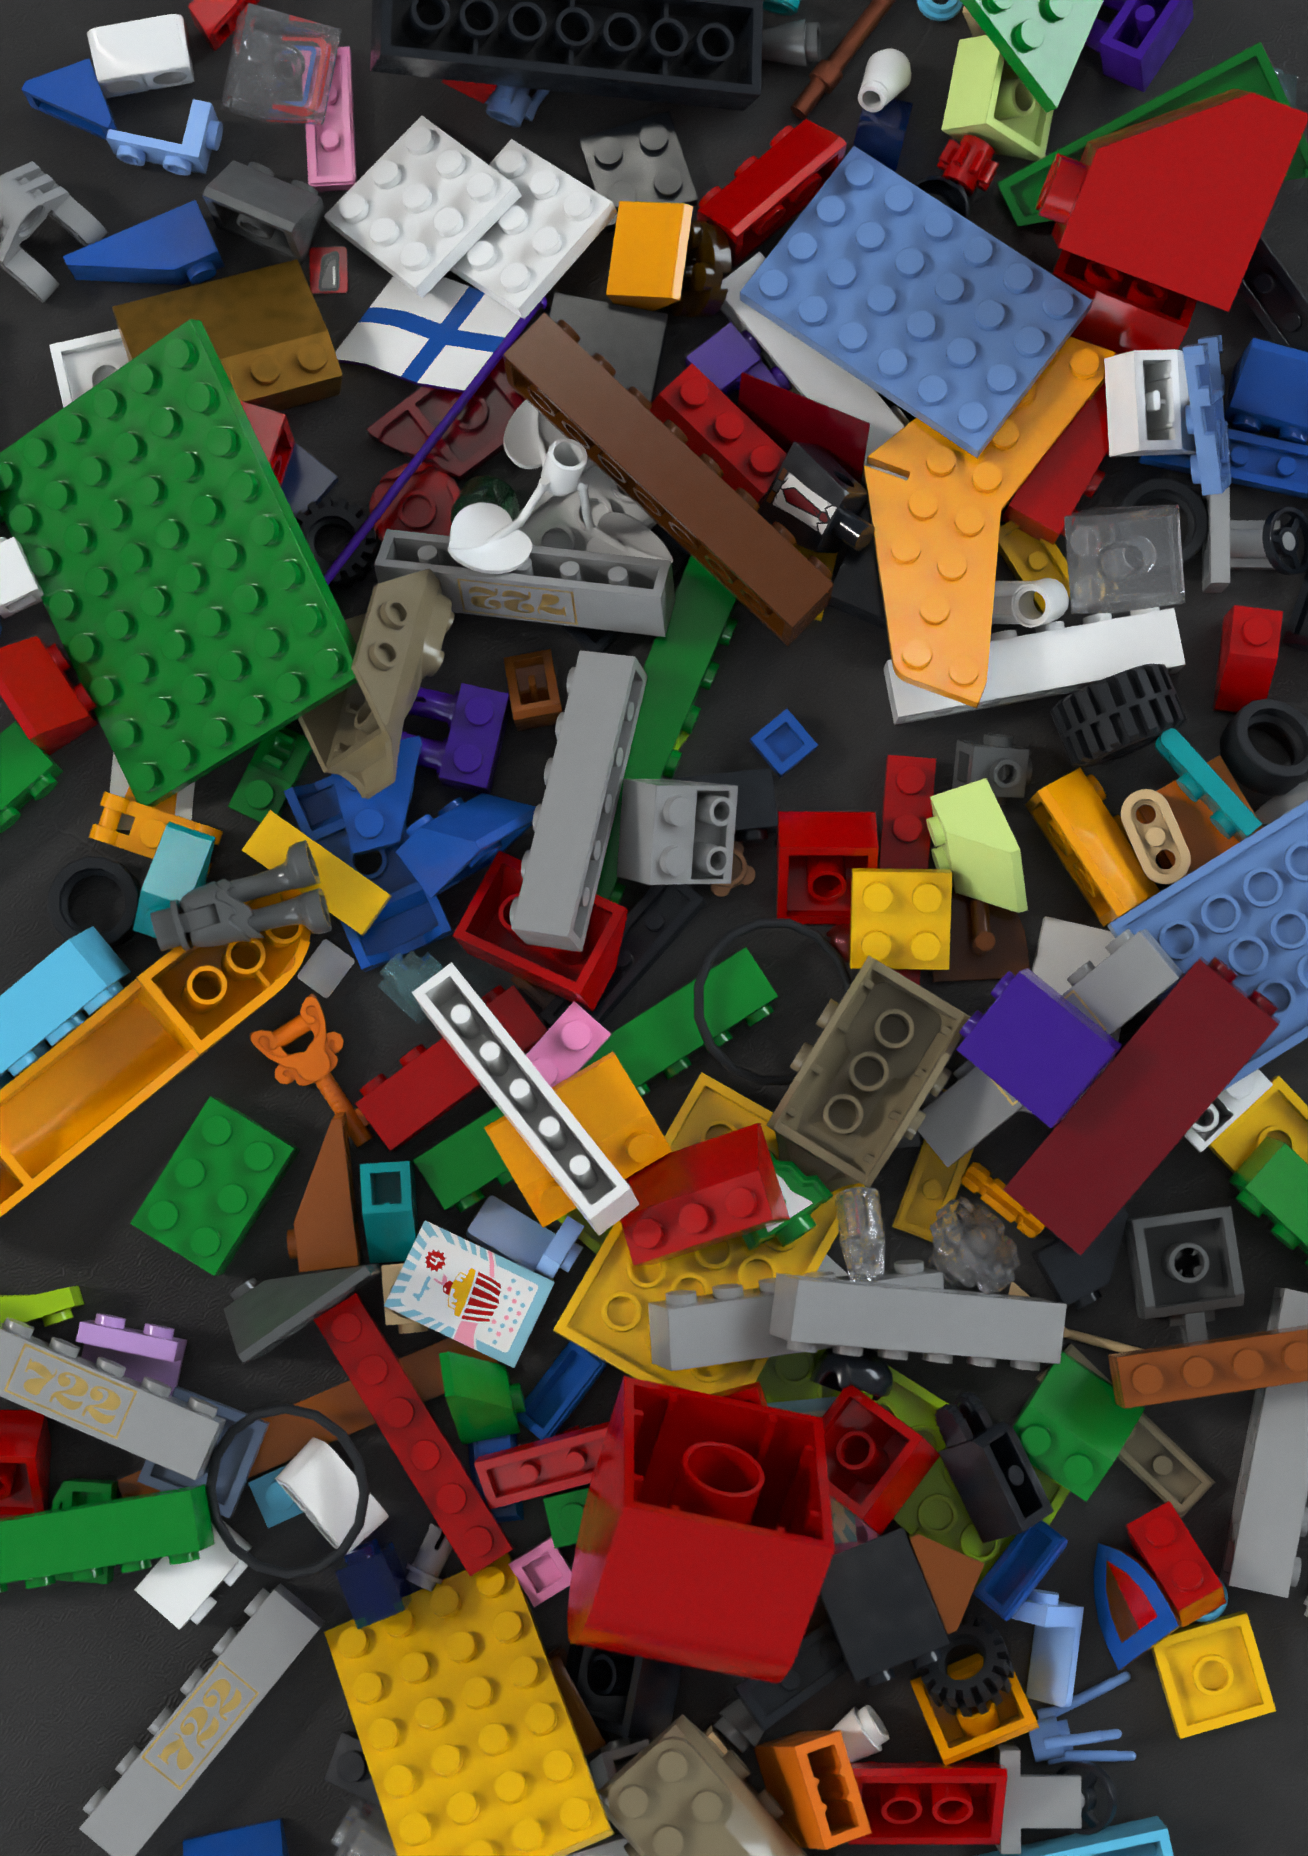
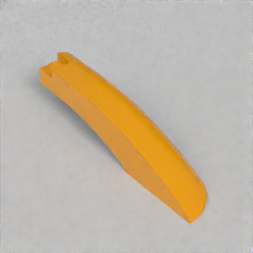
(136, 1049)

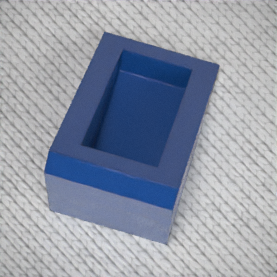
(72, 97)

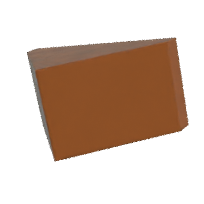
(533, 689)
(948, 1577)

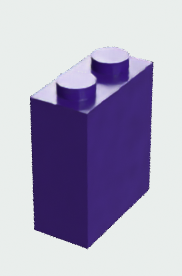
(1037, 1045)

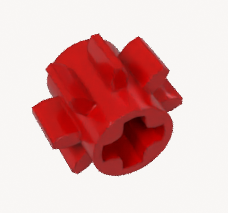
(968, 163)

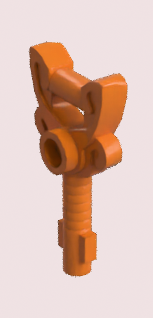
(314, 1063)

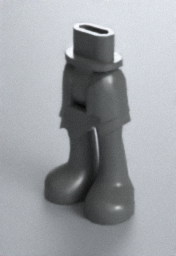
(219, 916)

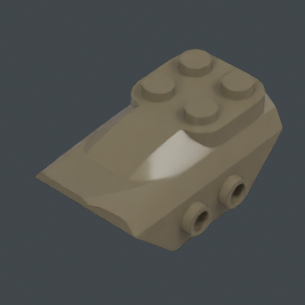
(396, 648)
(865, 1077)
(693, 1801)

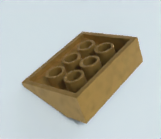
(260, 328)

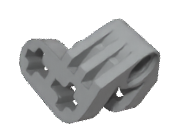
(25, 202)

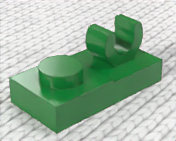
(271, 772)

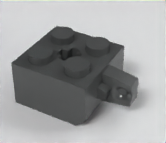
(1209, 1283)

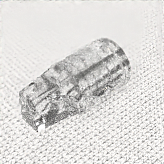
(861, 1232)

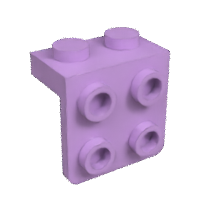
(143, 1353)

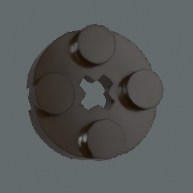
(705, 263)

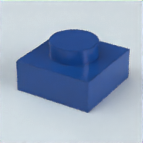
(783, 743)

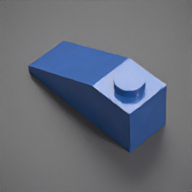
(157, 251)

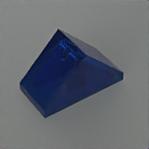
(883, 132)

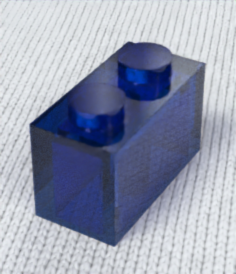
(373, 1582)

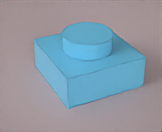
(272, 1499)

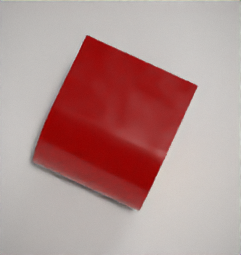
(703, 1533)

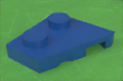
(382, 818)

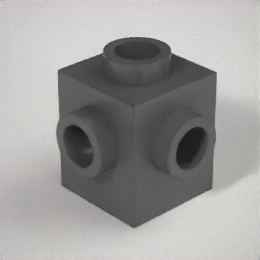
(998, 760)

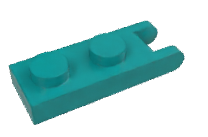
(1201, 782)

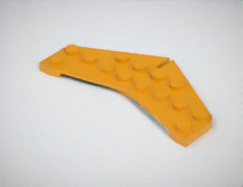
(943, 525)

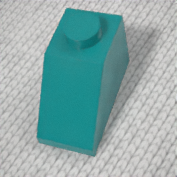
(176, 869)

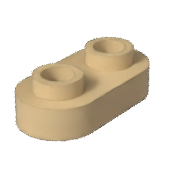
(1155, 836)

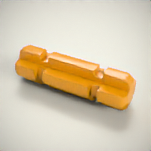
(978, 1180)

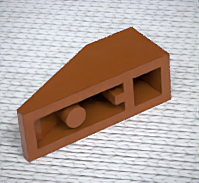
(327, 1220)

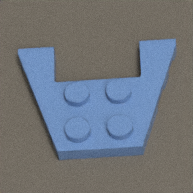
(1206, 415)

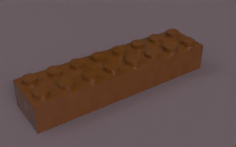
(668, 478)

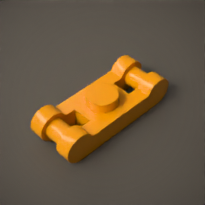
(146, 828)

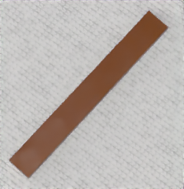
(341, 1404)

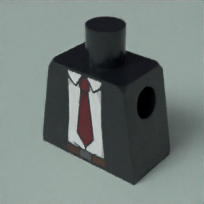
(817, 501)

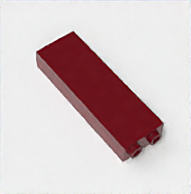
(1143, 1103)

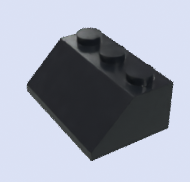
(625, 1691)

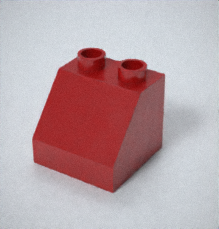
(1177, 193)

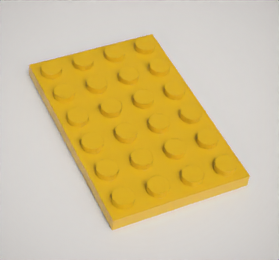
(612, 1300)
(468, 1724)

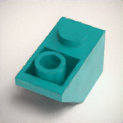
(389, 1209)

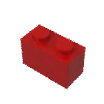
(1176, 1563)

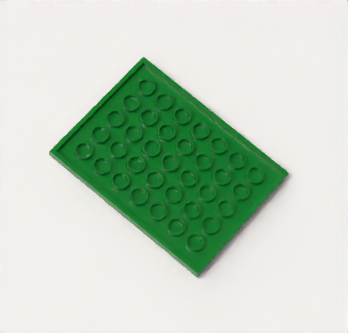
(174, 566)

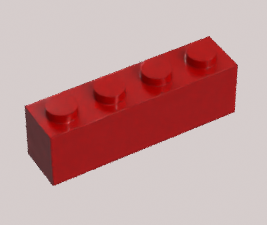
(1064, 474)
(436, 1077)

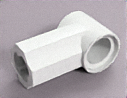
(1015, 602)

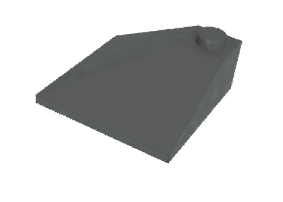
(281, 1307)

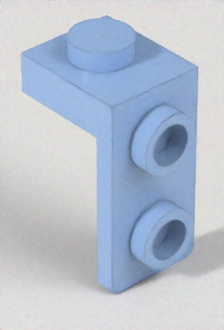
(201, 137)
(524, 1240)
(1053, 1646)

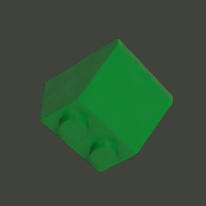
(1074, 1426)

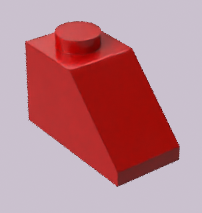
(1246, 656)

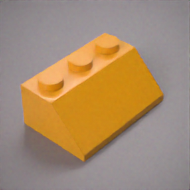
(1091, 844)
(609, 1112)

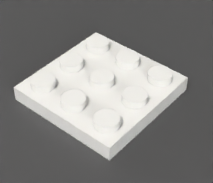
(422, 206)
(536, 235)

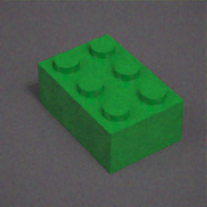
(215, 1186)

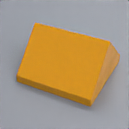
(649, 254)
(964, 1736)

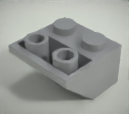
(677, 832)

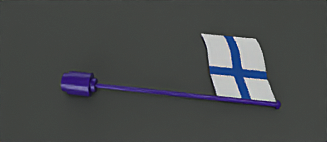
(435, 342)

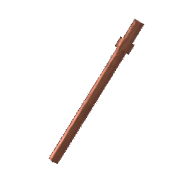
(828, 72)

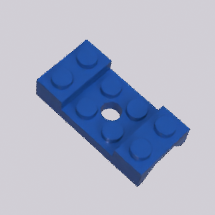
(409, 917)

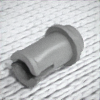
(429, 1561)

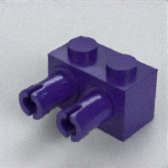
(1139, 38)
(475, 738)

